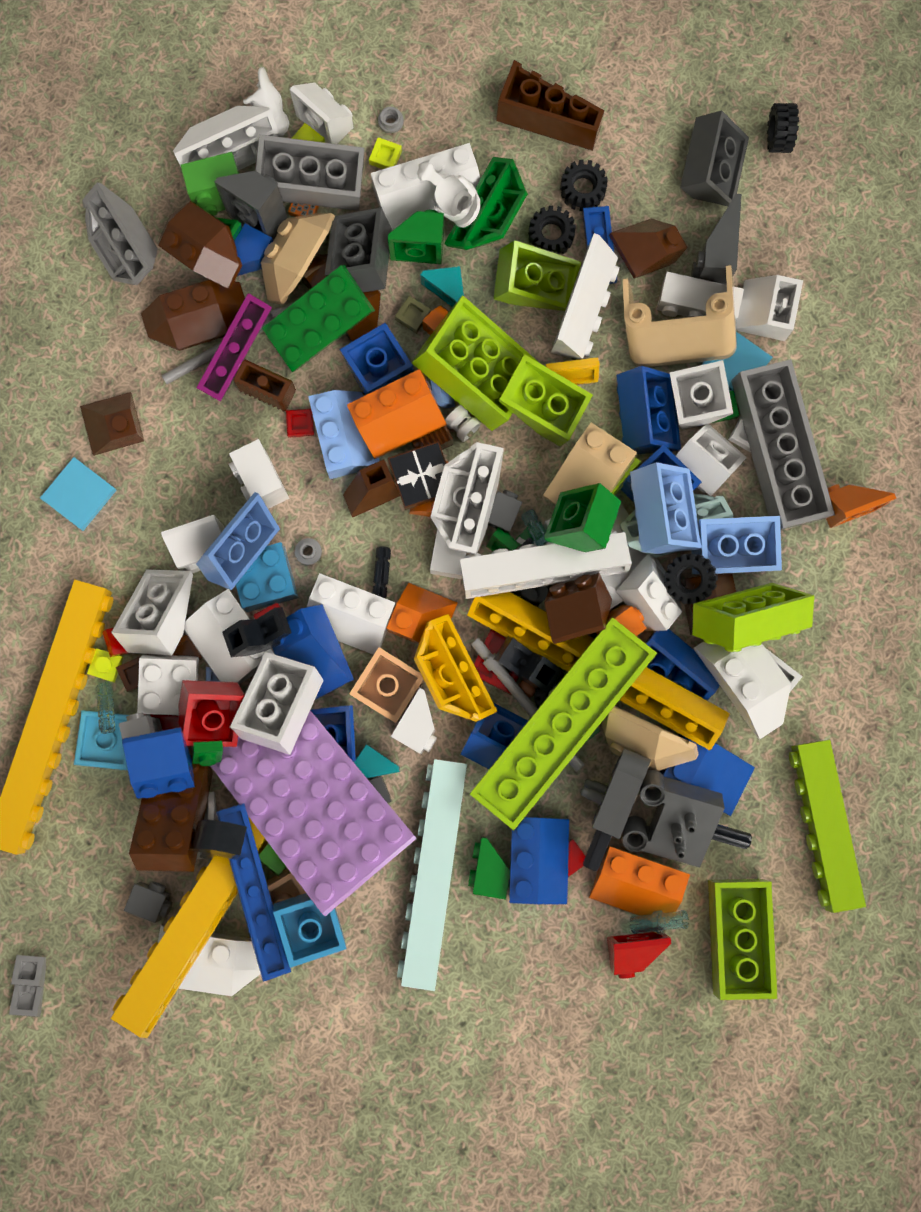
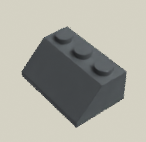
(714, 159)
(253, 200)
(361, 245)

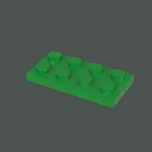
(318, 318)

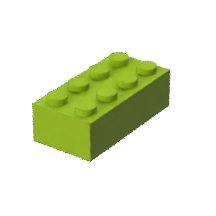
(752, 616)
(742, 939)

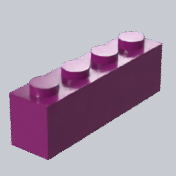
(234, 347)

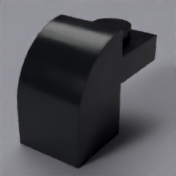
(258, 634)
(527, 665)
(218, 839)

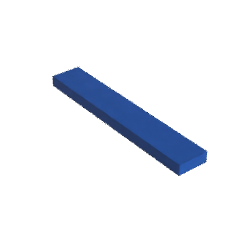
(256, 900)

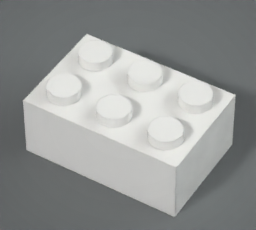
(277, 703)

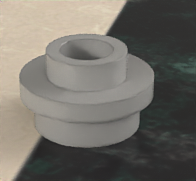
(387, 113)
(311, 559)

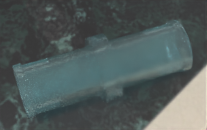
(659, 922)

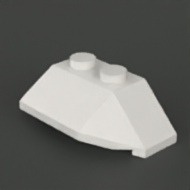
(229, 131)
(467, 496)
(751, 683)
(222, 966)

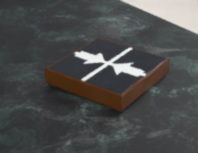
(418, 474)

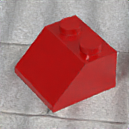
(208, 711)

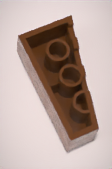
(547, 109)

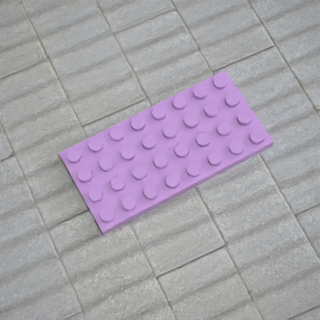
(315, 812)

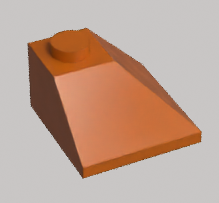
(855, 501)
(416, 609)

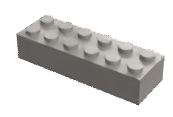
(782, 444)

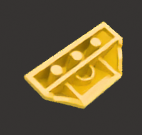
(451, 672)

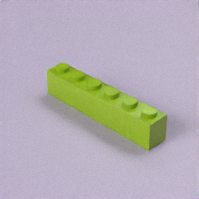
(828, 826)

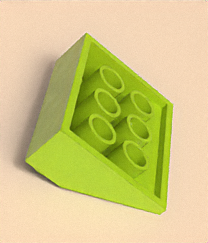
(471, 361)

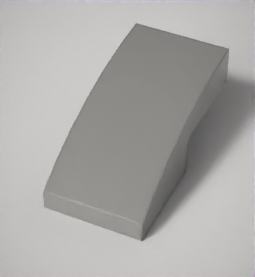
(28, 986)

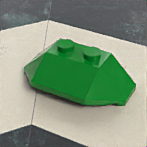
(500, 197)

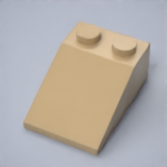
(593, 460)

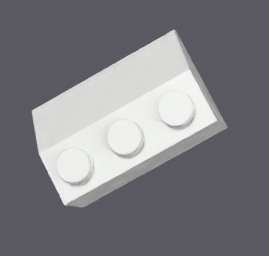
(354, 614)
(206, 634)

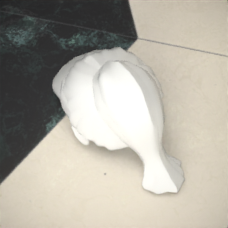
(269, 97)
(453, 195)

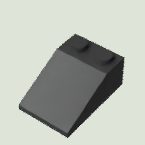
(721, 247)

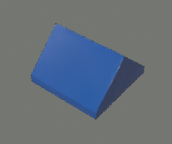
(340, 725)

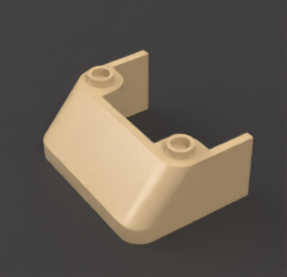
(683, 338)

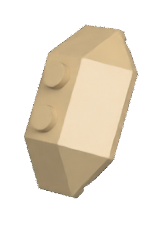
(292, 253)
(646, 739)

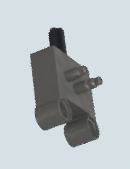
(614, 803)
(682, 821)

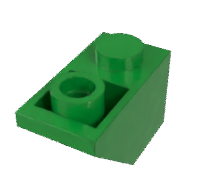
(491, 872)

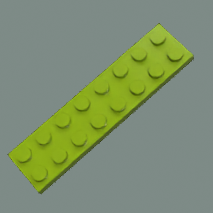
(563, 723)

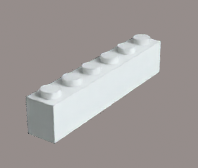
(540, 566)

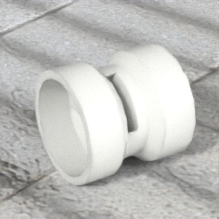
(462, 422)

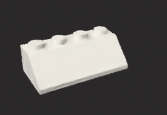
(402, 192)

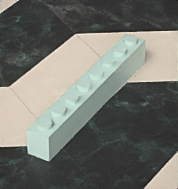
(433, 875)

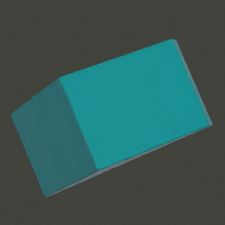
(444, 283)
(375, 764)

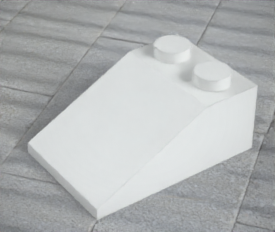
(155, 613)

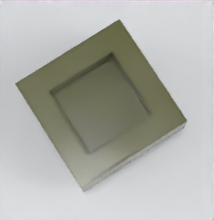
(412, 314)

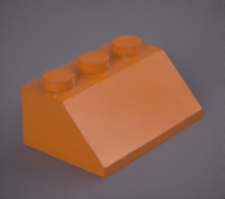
(397, 414)
(638, 883)

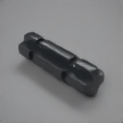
(381, 571)

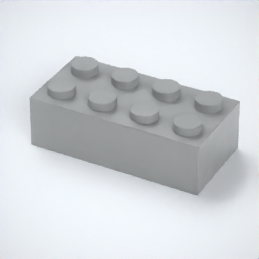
(313, 171)

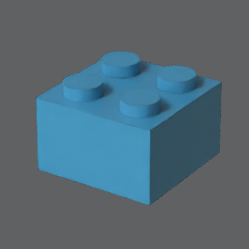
(267, 580)
(306, 931)

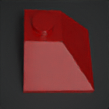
(635, 952)

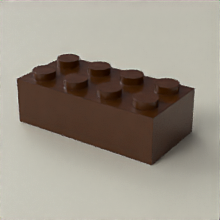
(168, 826)

